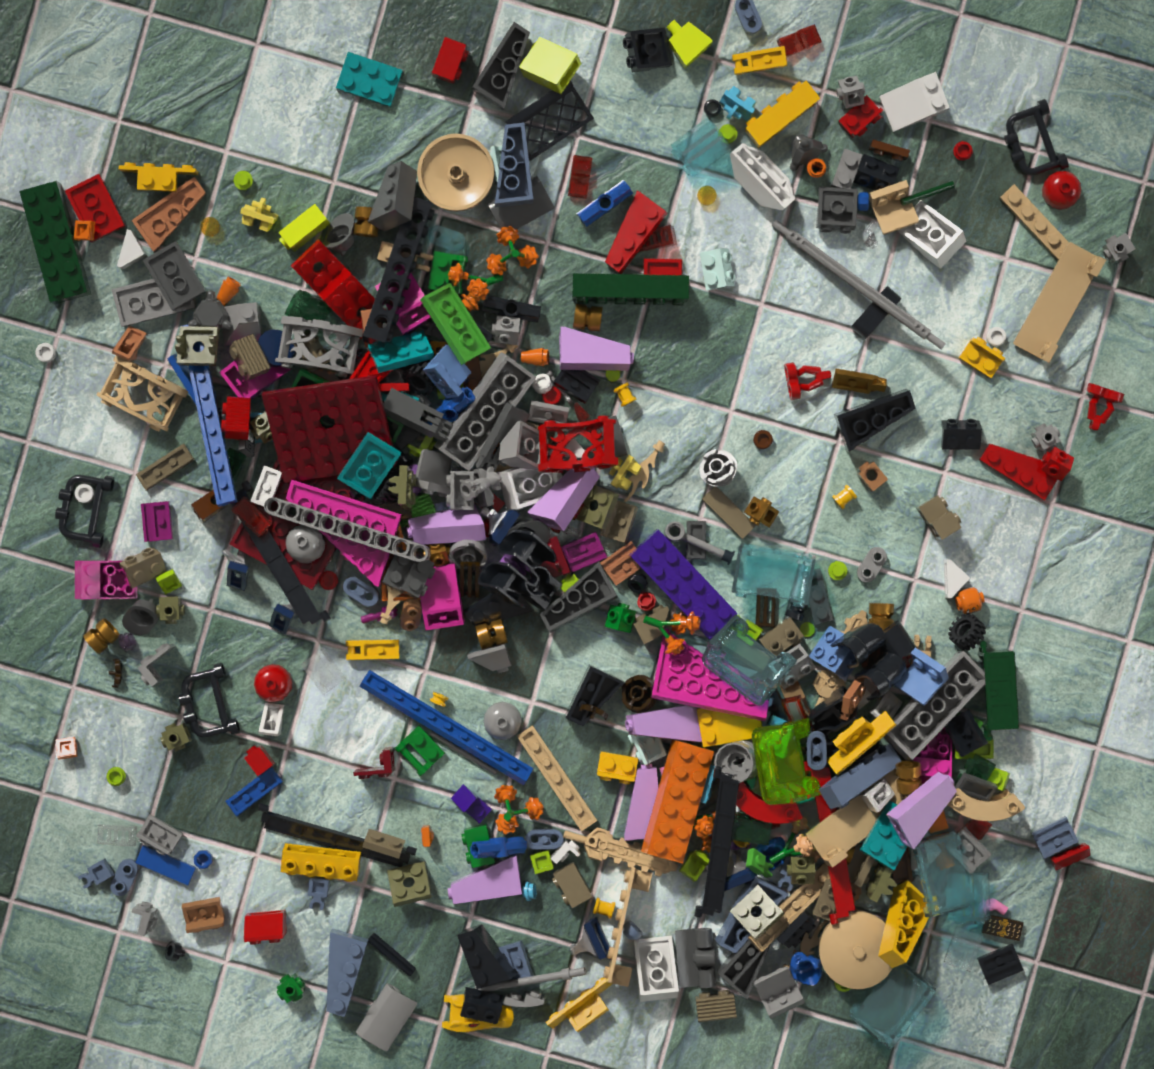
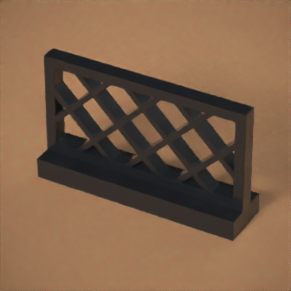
(544, 103)

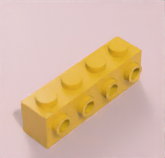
(782, 114)
(320, 862)

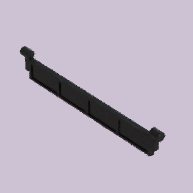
(282, 570)
(327, 837)
(720, 844)

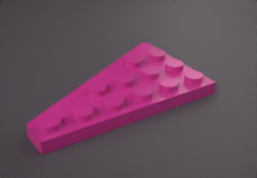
(367, 559)
(689, 682)

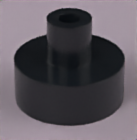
(638, 584)
(174, 951)

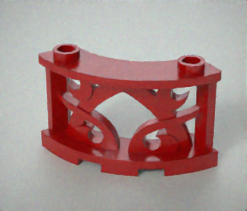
(602, 458)
(756, 807)

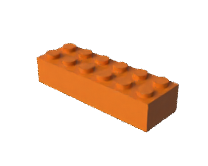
(677, 801)

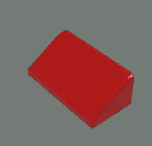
(1070, 856)

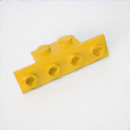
(157, 178)
(858, 740)
(584, 1009)

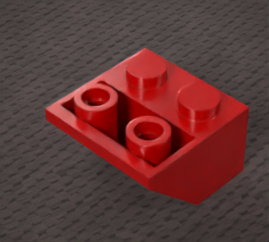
(265, 926)

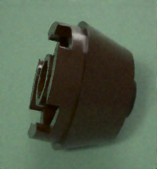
(637, 694)

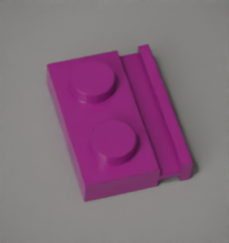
(156, 521)
(584, 552)

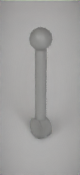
(550, 374)

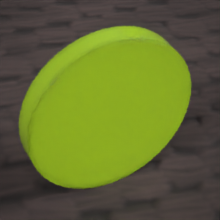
(612, 375)
(807, 629)

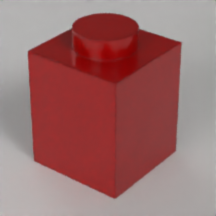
(258, 759)

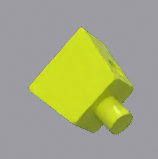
(687, 42)

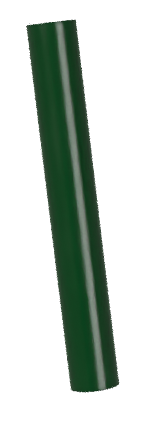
(927, 193)

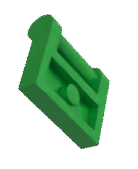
(440, 268)
(424, 746)

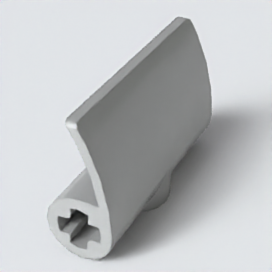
(386, 1017)

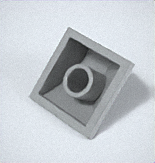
(244, 320)
(521, 447)
(492, 658)

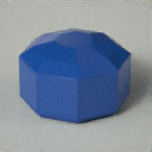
(863, 201)
(203, 859)

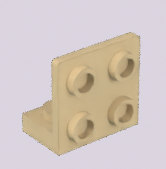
(889, 210)

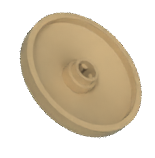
(455, 172)
(852, 950)

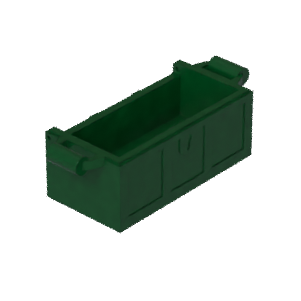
(999, 690)

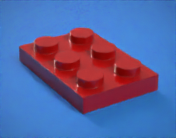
(94, 203)

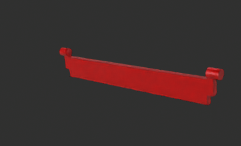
(839, 873)

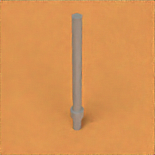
(565, 974)

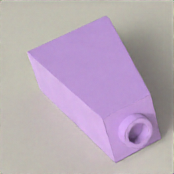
(592, 352)
(564, 499)
(447, 527)
(667, 723)
(641, 802)
(921, 809)
(490, 882)

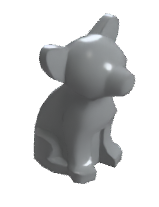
(471, 489)

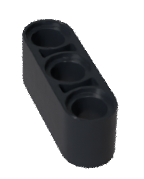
(874, 314)

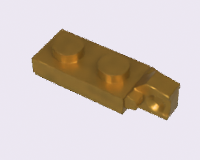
(858, 381)

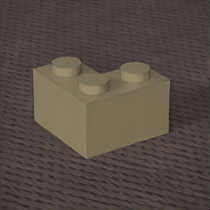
(938, 518)

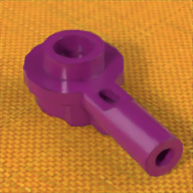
(371, 617)

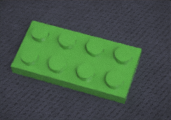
(455, 323)

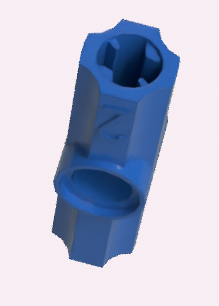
(595, 211)
(453, 406)
(498, 847)

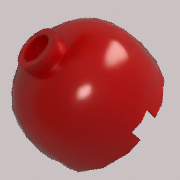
(1061, 190)
(273, 683)

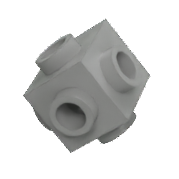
(851, 91)
(1123, 245)
(506, 330)
(1038, 437)

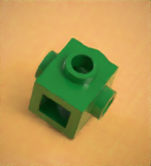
(620, 617)
(294, 982)

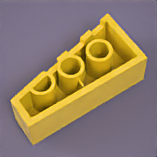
(903, 924)

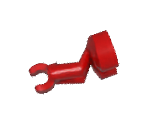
(793, 384)
(1110, 396)

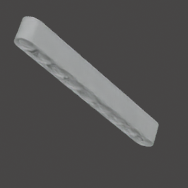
(338, 525)

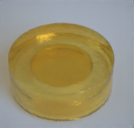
(706, 195)
(210, 226)

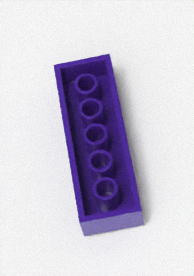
(682, 583)

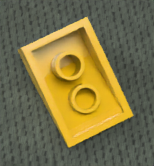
(724, 728)

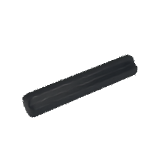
(391, 954)

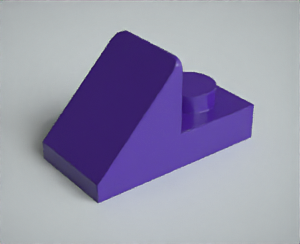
(471, 803)

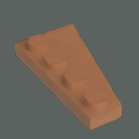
(165, 216)

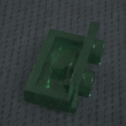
(307, 307)
(978, 767)
(750, 829)

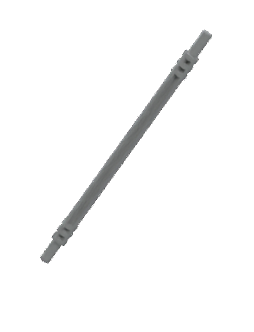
(858, 284)

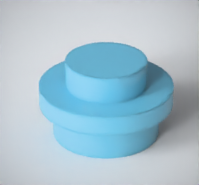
(529, 891)

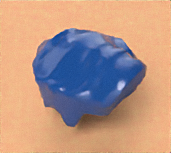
(775, 845)
(805, 968)

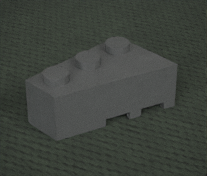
(395, 197)
(743, 967)

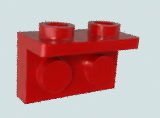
(859, 117)

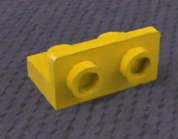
(982, 357)
(617, 767)

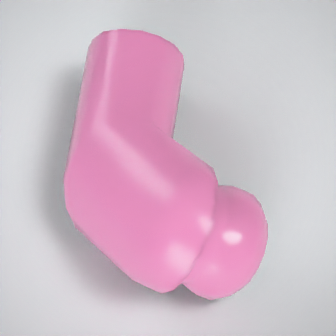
(998, 906)

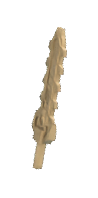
(826, 680)
(600, 845)

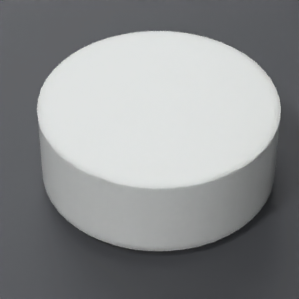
(996, 336)
(45, 352)
(542, 383)
(84, 493)

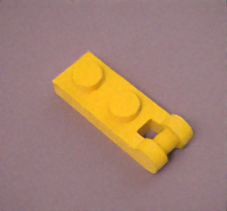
(760, 60)
(373, 649)

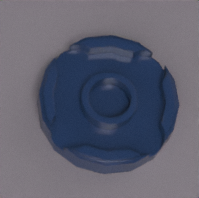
(270, 345)

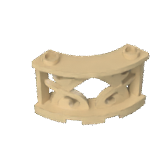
(168, 389)
(997, 808)

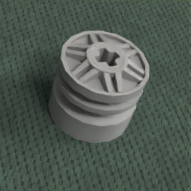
(729, 756)

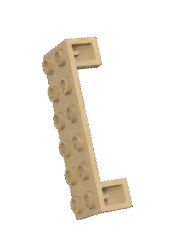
(1058, 301)
(848, 826)
(636, 880)

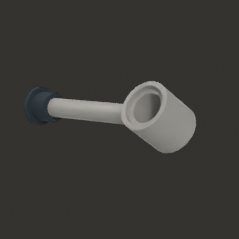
(725, 555)

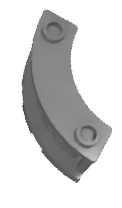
(342, 332)

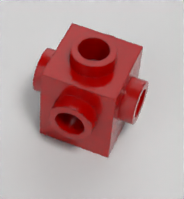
(1057, 463)

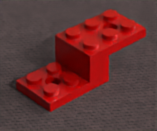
(334, 284)

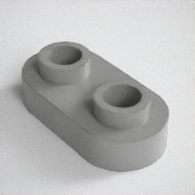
(871, 564)

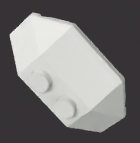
(761, 177)

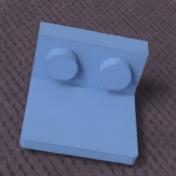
(447, 372)
(833, 658)
(922, 677)

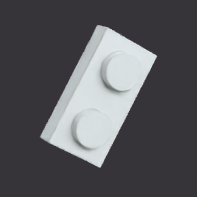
(266, 485)

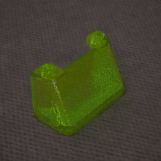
(781, 762)

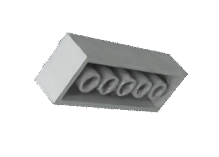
(501, 384)
(921, 723)

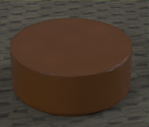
(762, 439)

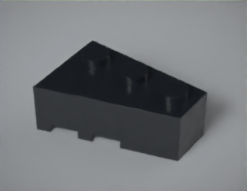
(594, 690)
(483, 957)

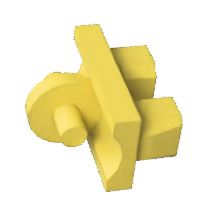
(250, 213)
(620, 480)

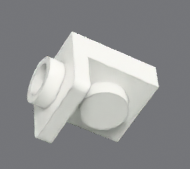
(562, 852)

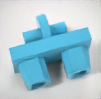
(736, 106)

